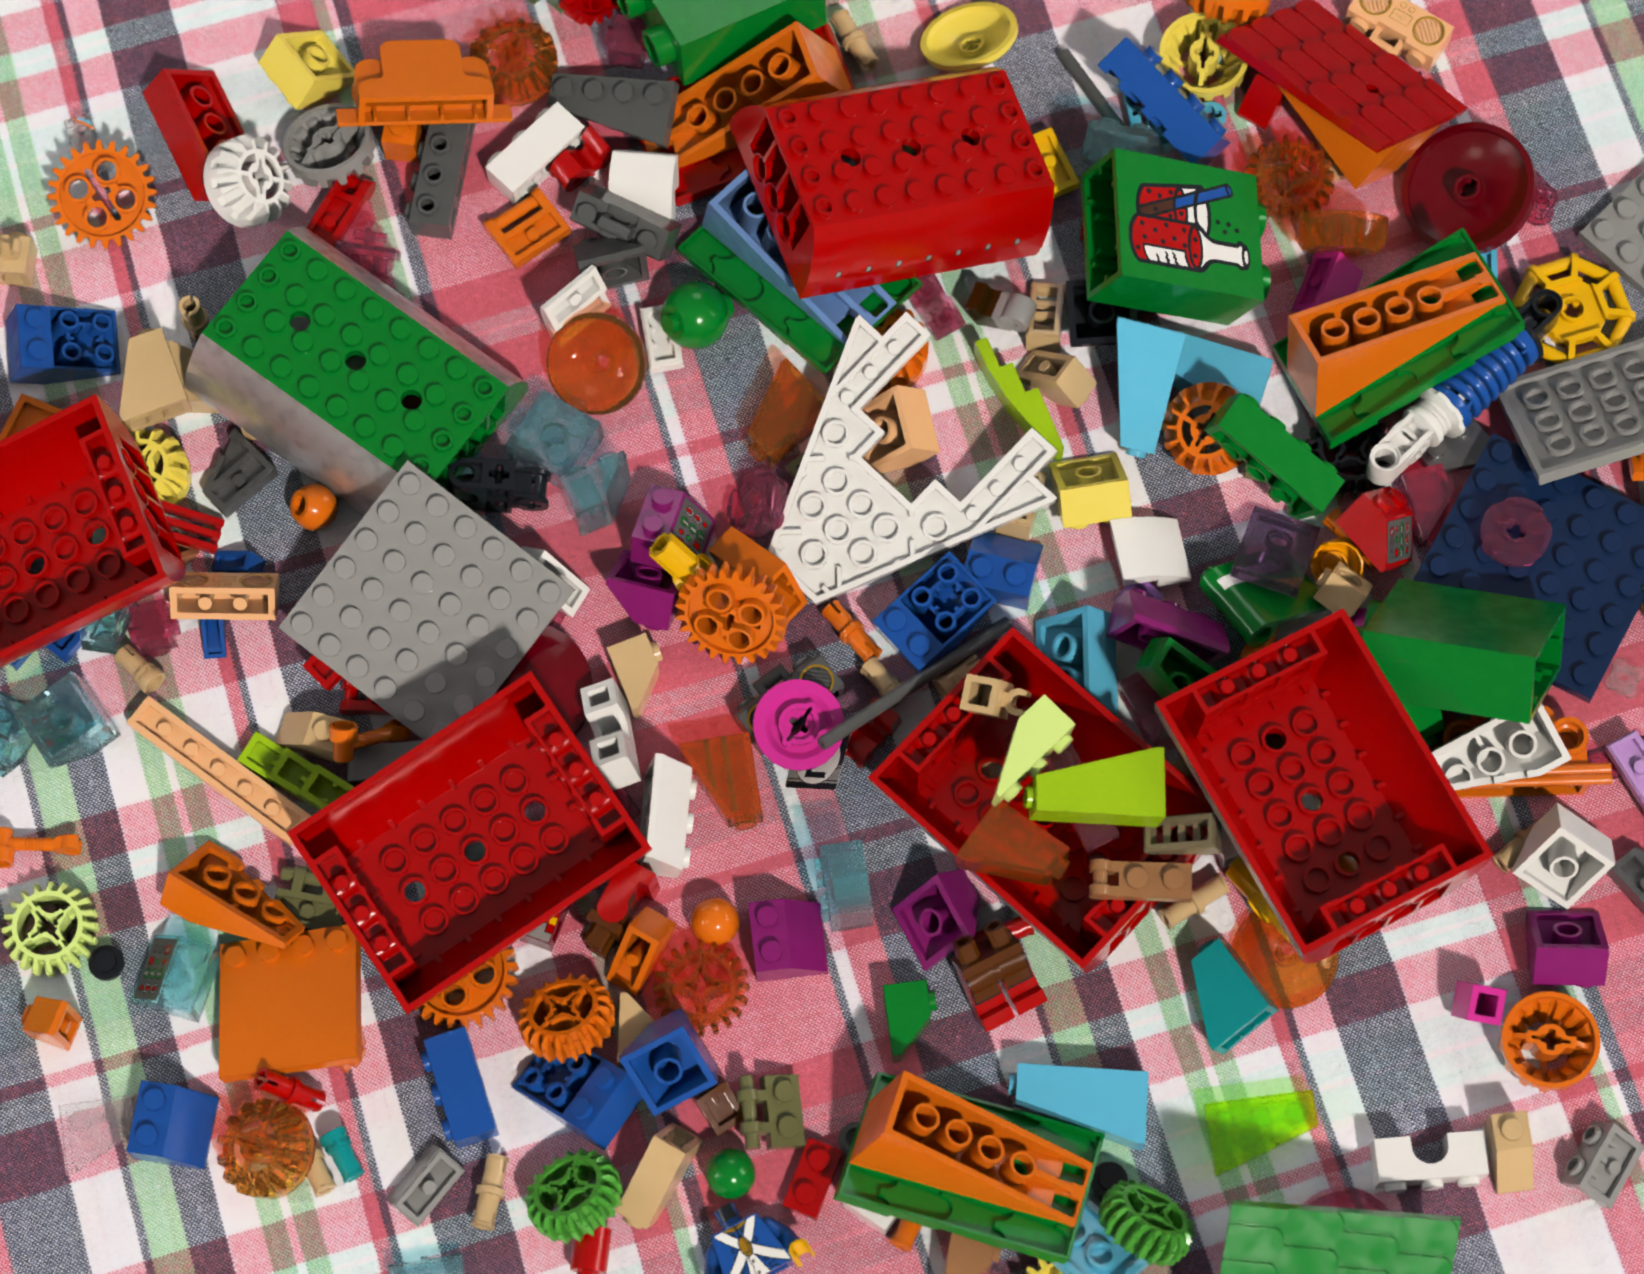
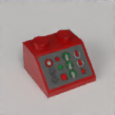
(1381, 527)

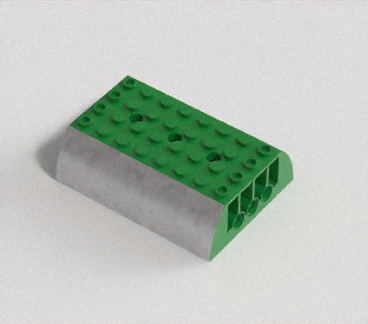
(336, 420)

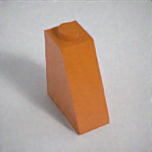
(737, 547)

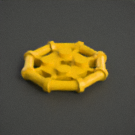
(1586, 297)

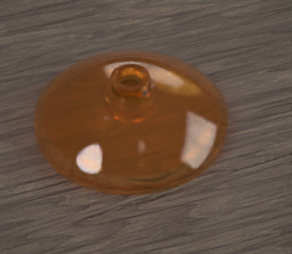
(576, 368)
(1282, 976)

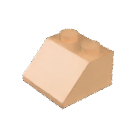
(907, 426)

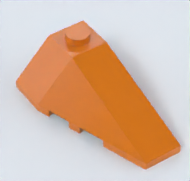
(220, 895)

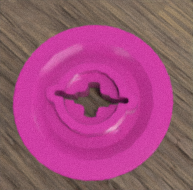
(791, 701)

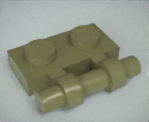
(310, 909)
(781, 1112)

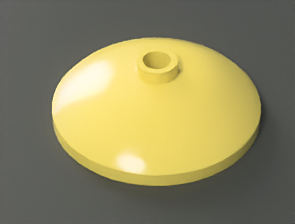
(969, 36)

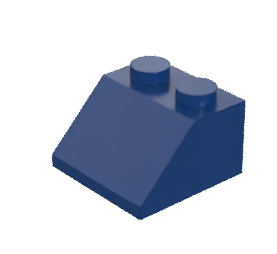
(1005, 567)
(669, 1062)
(172, 1125)

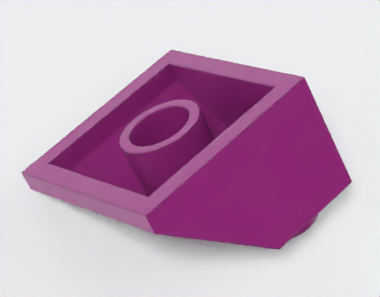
(644, 592)
(938, 915)

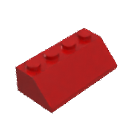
(192, 119)

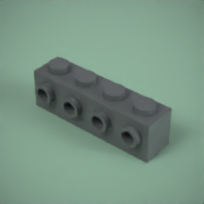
(439, 179)

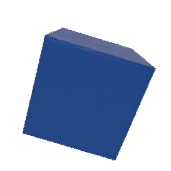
(238, 562)
(214, 638)

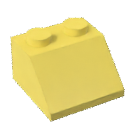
(306, 68)
(1090, 490)

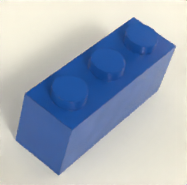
(459, 1088)

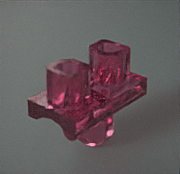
(382, 257)

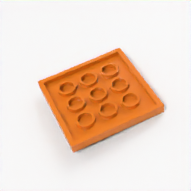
(290, 1004)

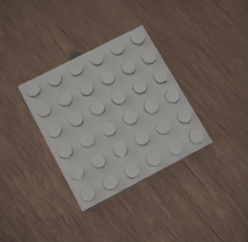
(426, 605)

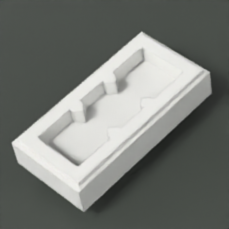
(661, 350)

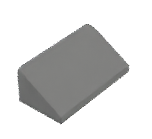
(425, 1185)

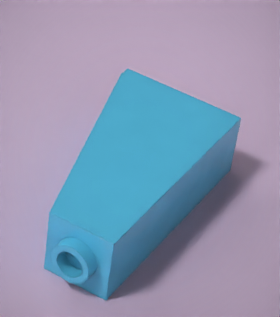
(1214, 362)
(1146, 374)
(1086, 1097)

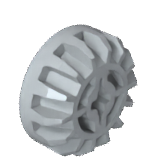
(321, 150)

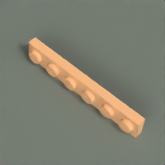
(216, 769)

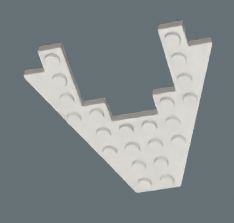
(850, 522)

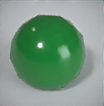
(730, 1173)

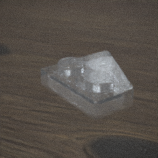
(93, 1129)

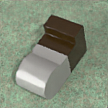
(1000, 308)

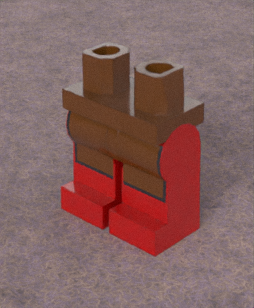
(617, 907)
(995, 962)

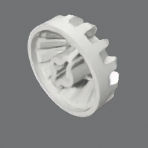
(238, 178)

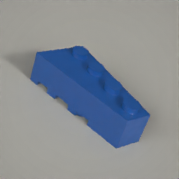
(1165, 101)

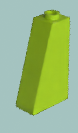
(1105, 791)

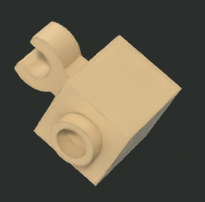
(17, 259)
(991, 697)

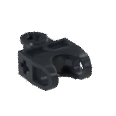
(508, 487)

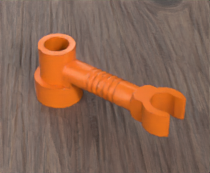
(346, 737)
(64, 844)

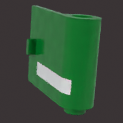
(1255, 609)

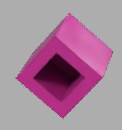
(1478, 1003)

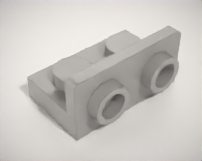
(1602, 1162)

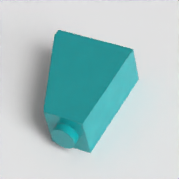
(1228, 995)

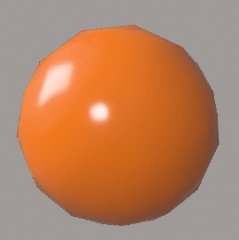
(314, 506)
(715, 921)

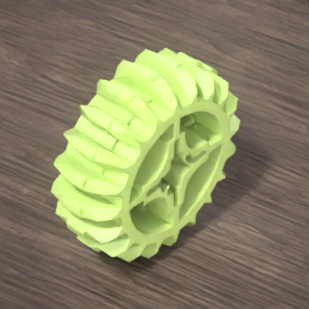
(38, 937)

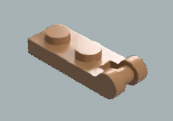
(1141, 881)

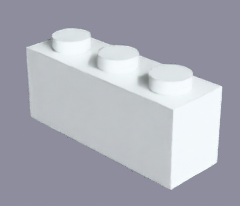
(532, 151)

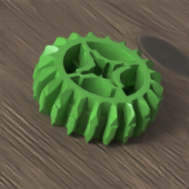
(579, 1204)
(1146, 1223)

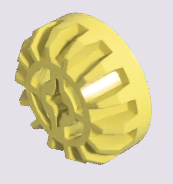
(1200, 35)
(176, 475)

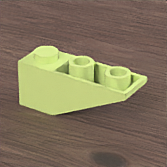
(1034, 738)

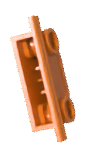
(422, 85)
(1567, 779)

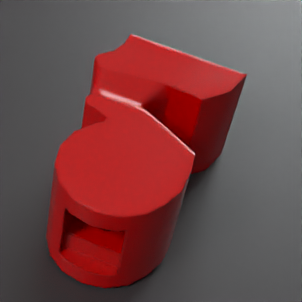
(575, 165)
(871, 736)

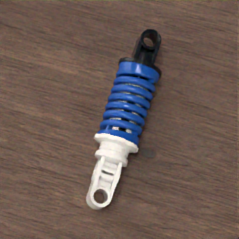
(1455, 402)

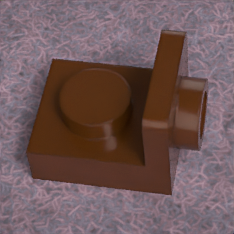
(719, 1107)

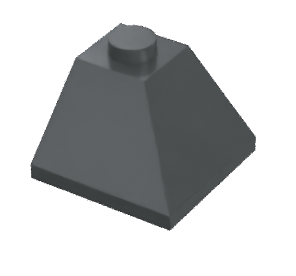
(615, 260)

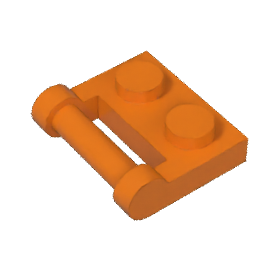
(531, 235)

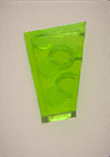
(1255, 1125)

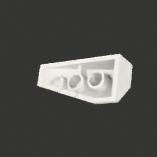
(1502, 752)

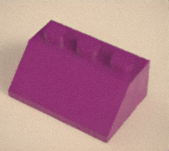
(1140, 618)

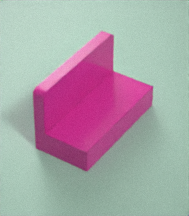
(1327, 279)

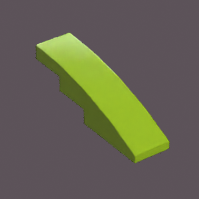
(1024, 407)
(292, 772)

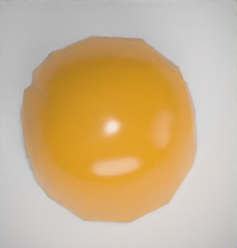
(1332, 552)

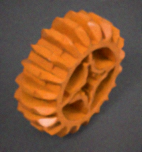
(566, 1018)

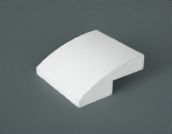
(646, 179)
(578, 297)
(1150, 550)

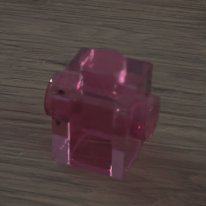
(626, 42)
(153, 628)

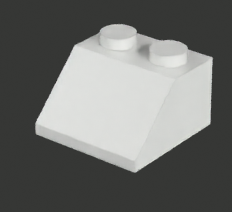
(1564, 856)

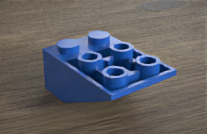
(61, 344)
(934, 613)
(583, 1095)

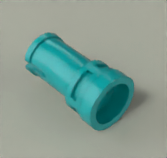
(338, 1147)

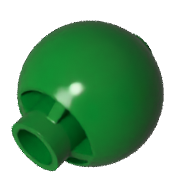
(696, 315)

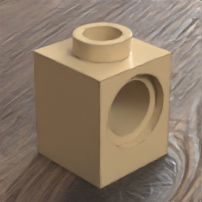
(1342, 589)

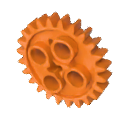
(127, 178)
(733, 620)
(479, 998)

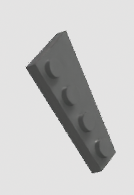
(622, 104)

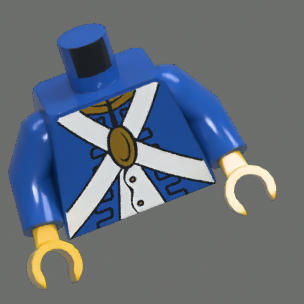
(752, 1245)

